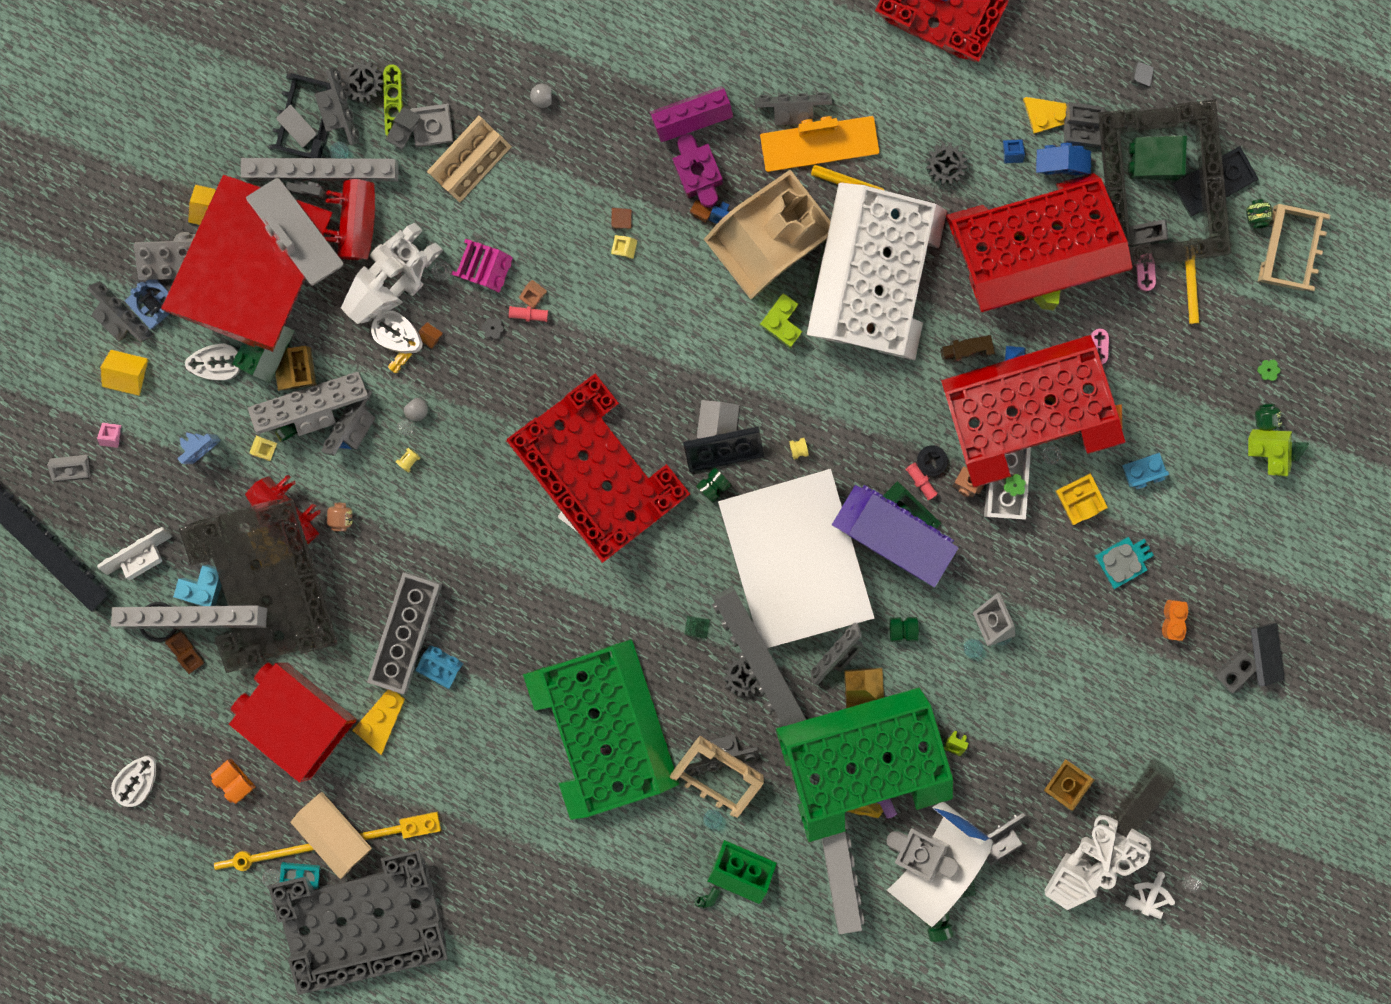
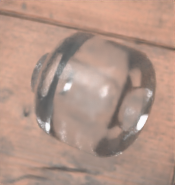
(1192, 883)

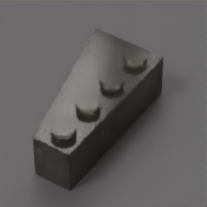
(1144, 797)

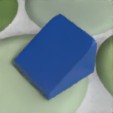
(1013, 151)

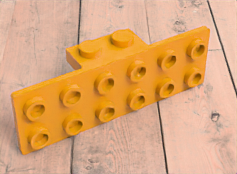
(819, 143)

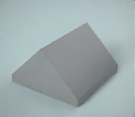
(717, 418)
(994, 621)

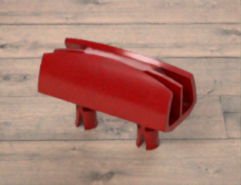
(356, 219)
(268, 490)

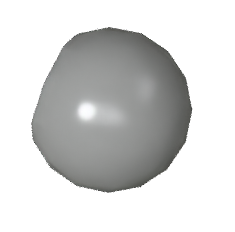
(541, 95)
(416, 409)

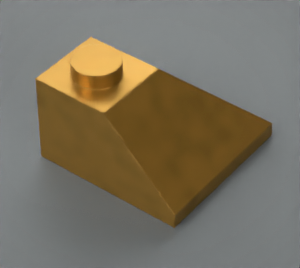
(863, 685)

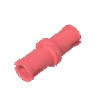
(528, 314)
(921, 481)

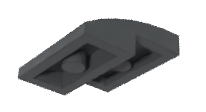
(1082, 125)

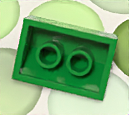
(742, 872)

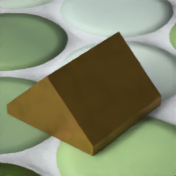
(1069, 785)

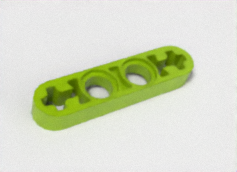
(391, 102)

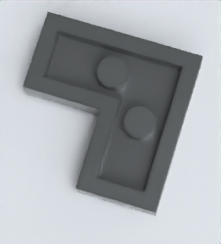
(311, 190)

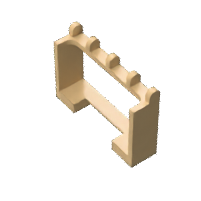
(1267, 266)
(711, 750)

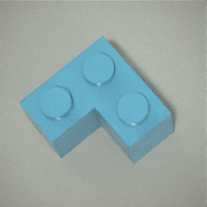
(203, 592)

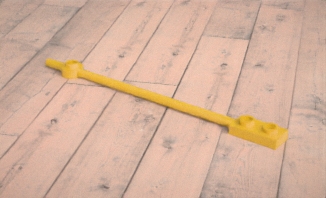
(408, 827)

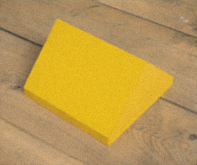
(123, 372)

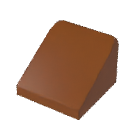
(621, 218)

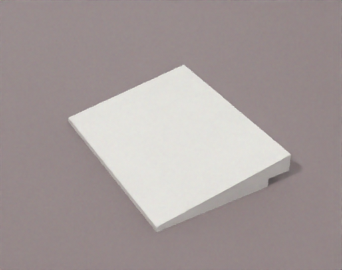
(793, 562)

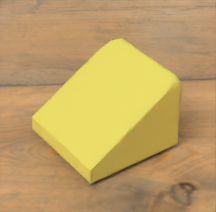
(624, 246)
(263, 448)

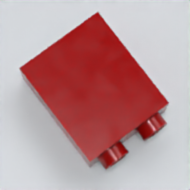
(291, 720)

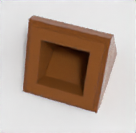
(700, 211)
(429, 335)

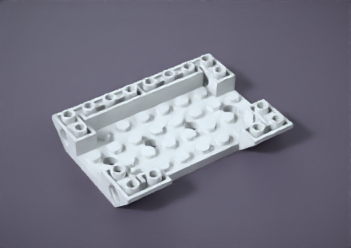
(856, 265)

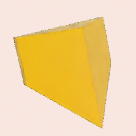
(199, 203)

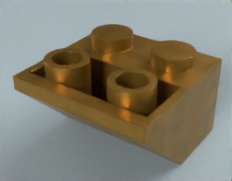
(296, 369)

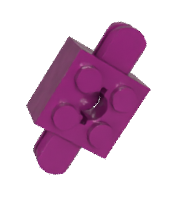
(697, 171)

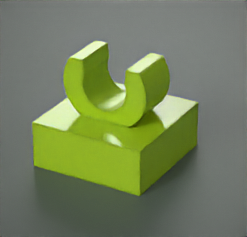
(956, 745)

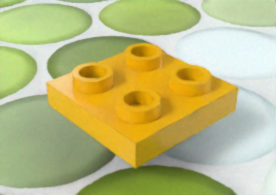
(1081, 499)

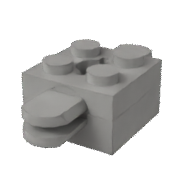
(922, 854)

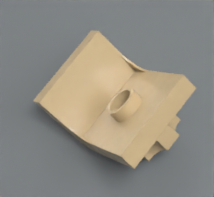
(768, 233)

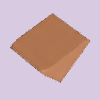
(532, 294)

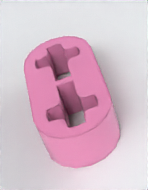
(1150, 276)
(1103, 343)

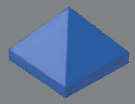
(1013, 352)

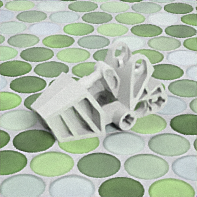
(397, 255)
(1078, 881)

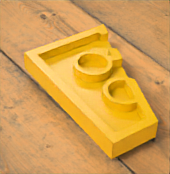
(380, 720)

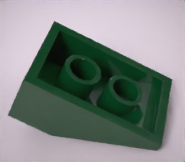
(907, 501)

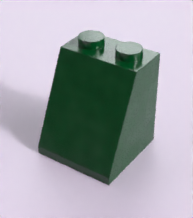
(1158, 158)

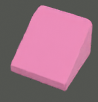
(109, 435)

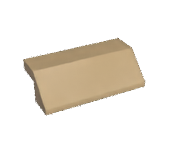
(469, 159)
(331, 835)

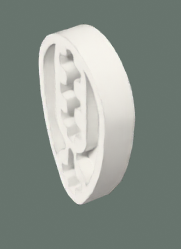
(390, 340)
(206, 355)
(125, 776)

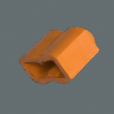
(1174, 625)
(232, 781)

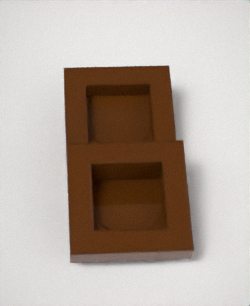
(184, 651)

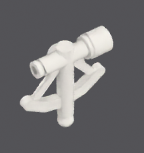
(1147, 906)

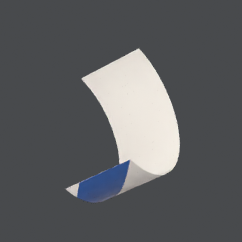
(967, 846)

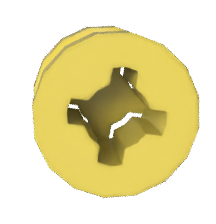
(798, 448)

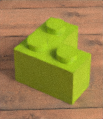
(777, 321)
(1275, 446)

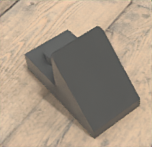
(402, 128)
(1149, 232)

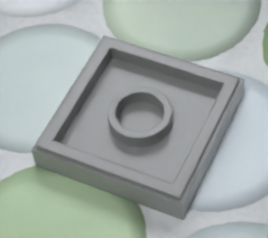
(433, 126)

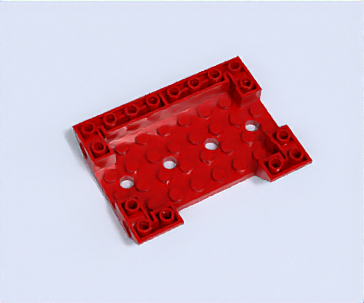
(962, 26)
(1046, 257)
(1025, 385)
(577, 484)

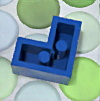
(1063, 159)

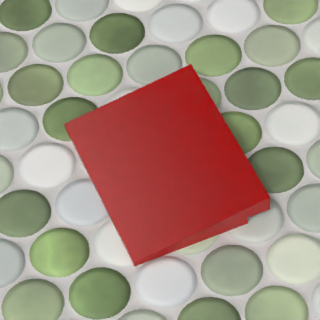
(235, 271)

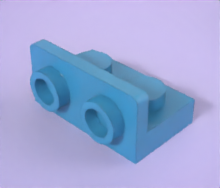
(1145, 470)
(439, 666)

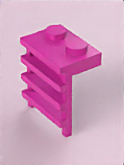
(491, 269)

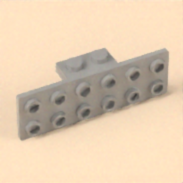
(294, 231)
(161, 258)
(310, 407)

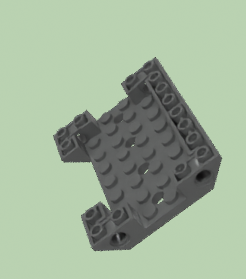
(367, 943)

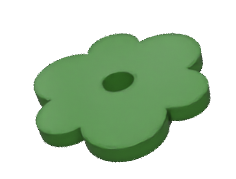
(1274, 370)
(1020, 483)

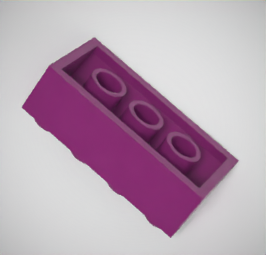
(691, 114)

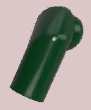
(708, 900)

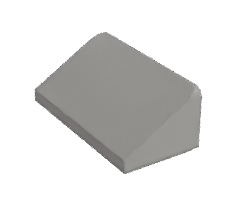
(296, 126)
(69, 467)

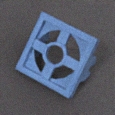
(133, 299)
(196, 446)

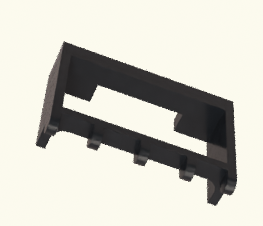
(319, 142)

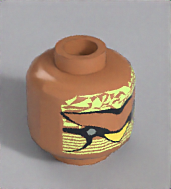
(339, 517)

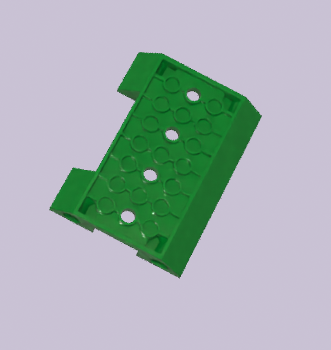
(624, 723)
(861, 738)

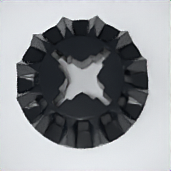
(941, 462)

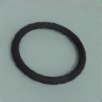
(158, 639)

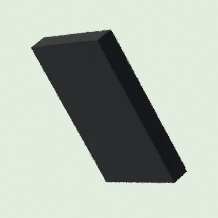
(1267, 654)

